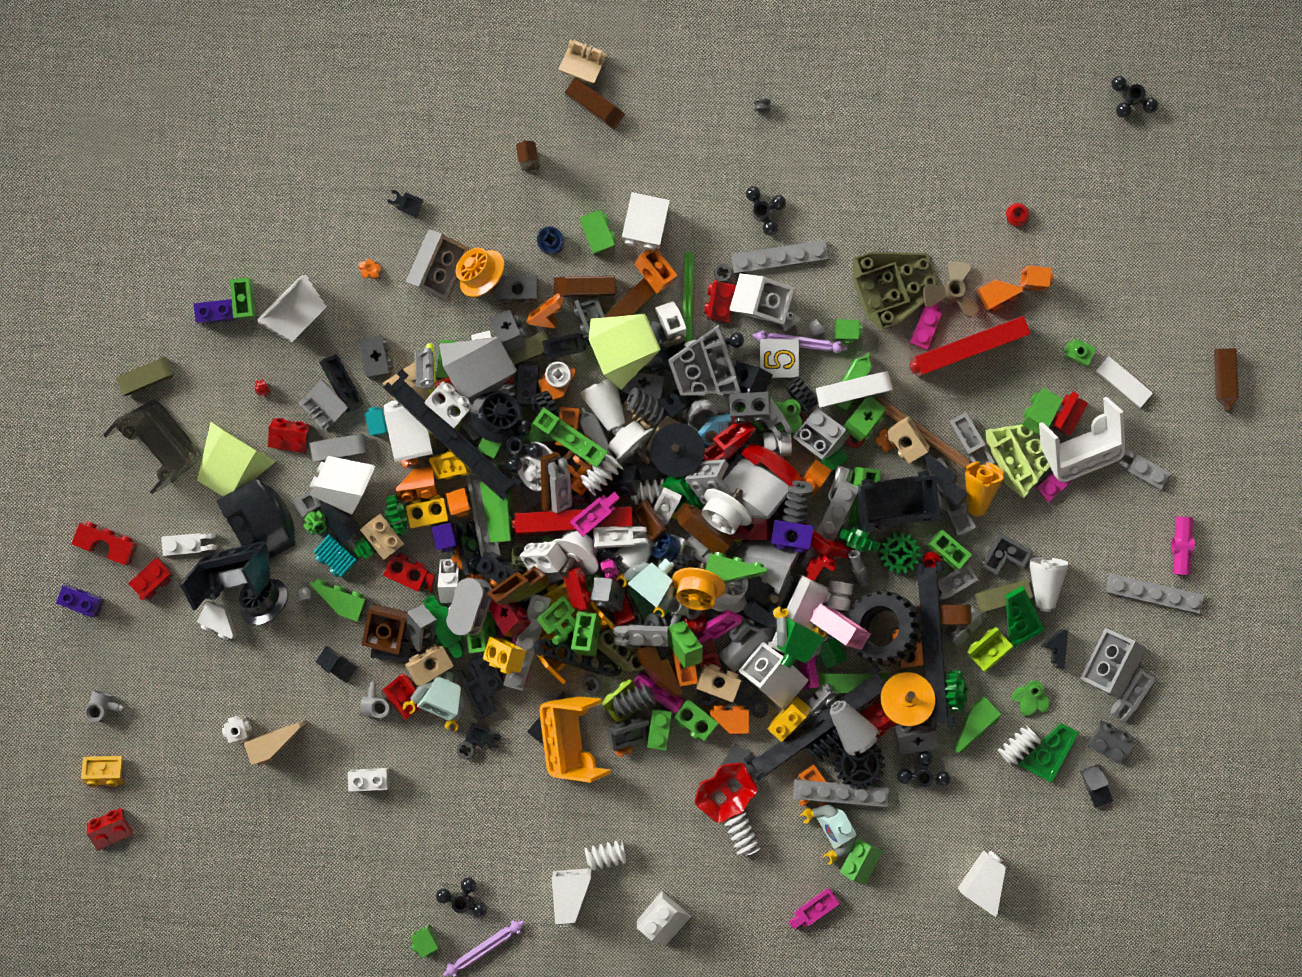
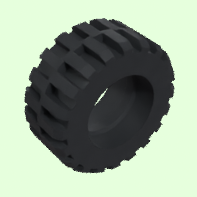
(908, 627)

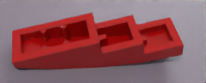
(728, 442)

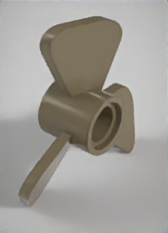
(956, 273)

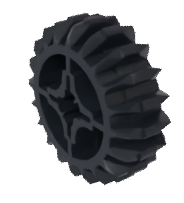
(853, 770)

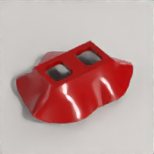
(736, 801)

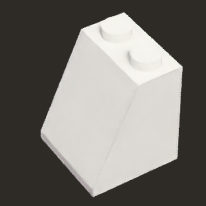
(645, 221)
(761, 298)
(406, 434)
(341, 482)
(772, 677)
(985, 882)
(568, 893)
(662, 919)

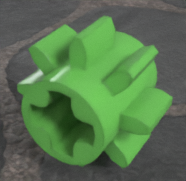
(315, 522)

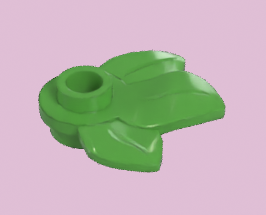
(792, 418)
(1031, 701)

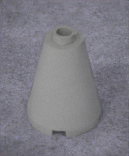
(853, 729)

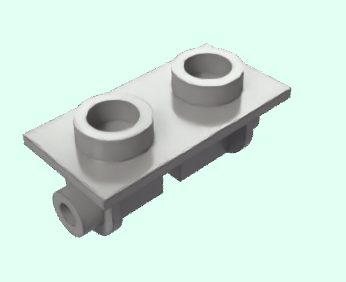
(424, 368)
(958, 633)
(826, 698)

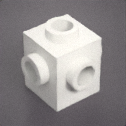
(243, 726)

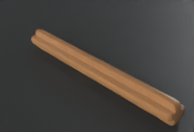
(930, 438)

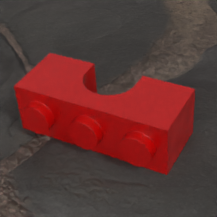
(89, 535)

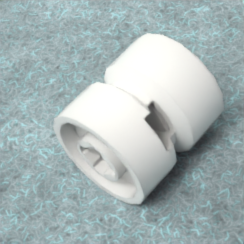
(558, 375)
(780, 447)
(839, 595)

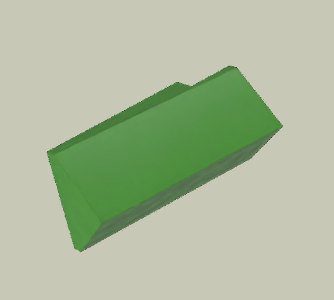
(498, 513)

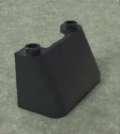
(898, 501)

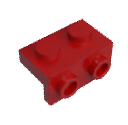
(1070, 415)
(288, 435)
(816, 564)
(577, 589)
(399, 692)
(108, 829)

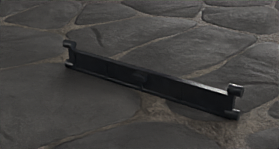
(450, 437)
(933, 641)
(815, 727)

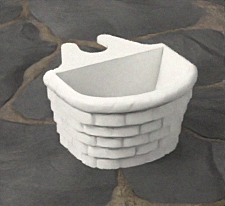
(293, 310)

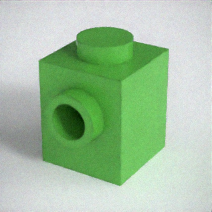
(847, 330)
(1079, 352)
(424, 942)

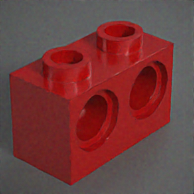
(404, 576)

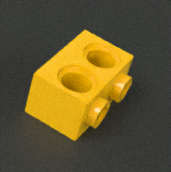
(428, 516)
(504, 655)
(789, 718)

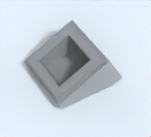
(306, 503)

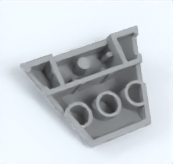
(476, 366)
(705, 367)
(760, 486)
(776, 560)

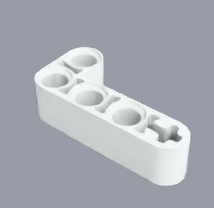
(854, 389)

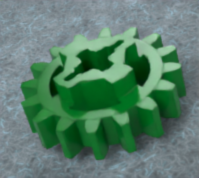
(396, 515)
(859, 540)
(899, 544)
(956, 691)

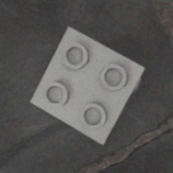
(323, 405)

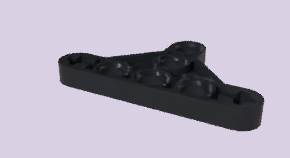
(569, 657)
(740, 698)

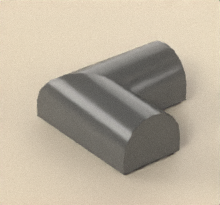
(1004, 549)

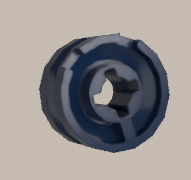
(557, 244)
(666, 548)

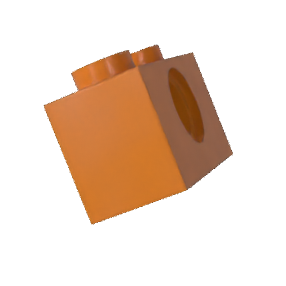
(655, 270)

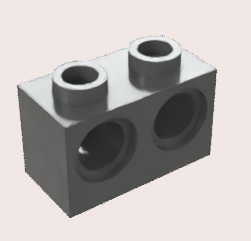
(750, 401)

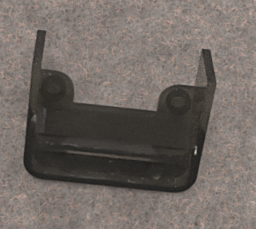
(162, 437)

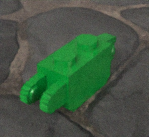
(444, 636)

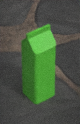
(859, 368)

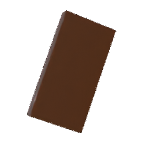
(648, 518)

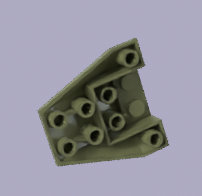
(891, 284)

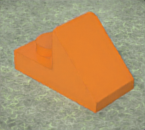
(544, 314)

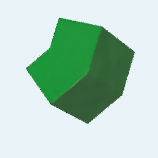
(835, 459)
(832, 652)

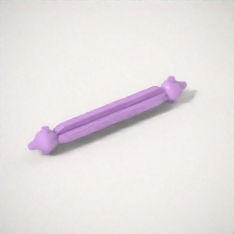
(804, 342)
(483, 948)

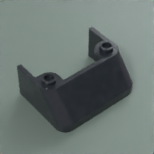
(225, 570)

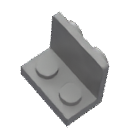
(707, 477)

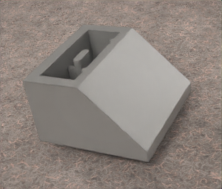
(821, 434)

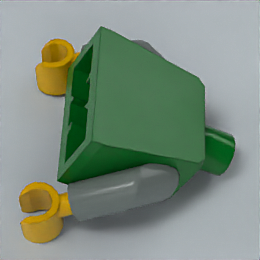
(796, 640)

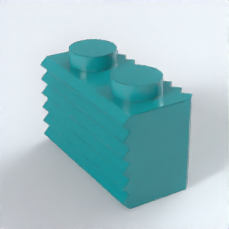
(376, 422)
(335, 556)

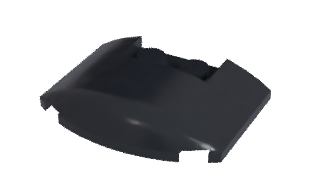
(259, 515)

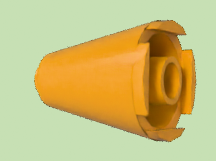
(981, 486)

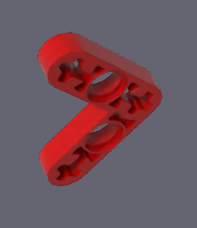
(830, 547)

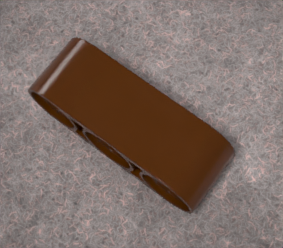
(953, 614)

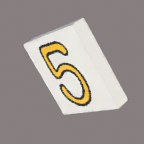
(780, 357)

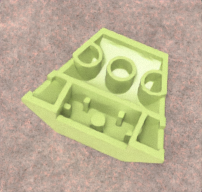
(622, 346)
(1018, 455)
(229, 462)

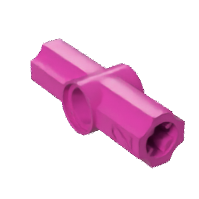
(1182, 545)

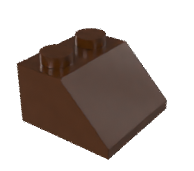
(385, 628)

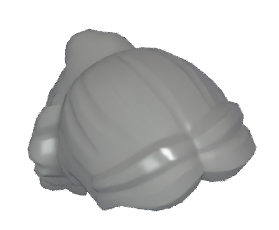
(699, 412)

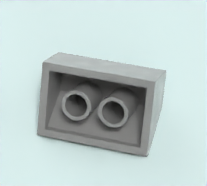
(436, 264)
(1113, 663)

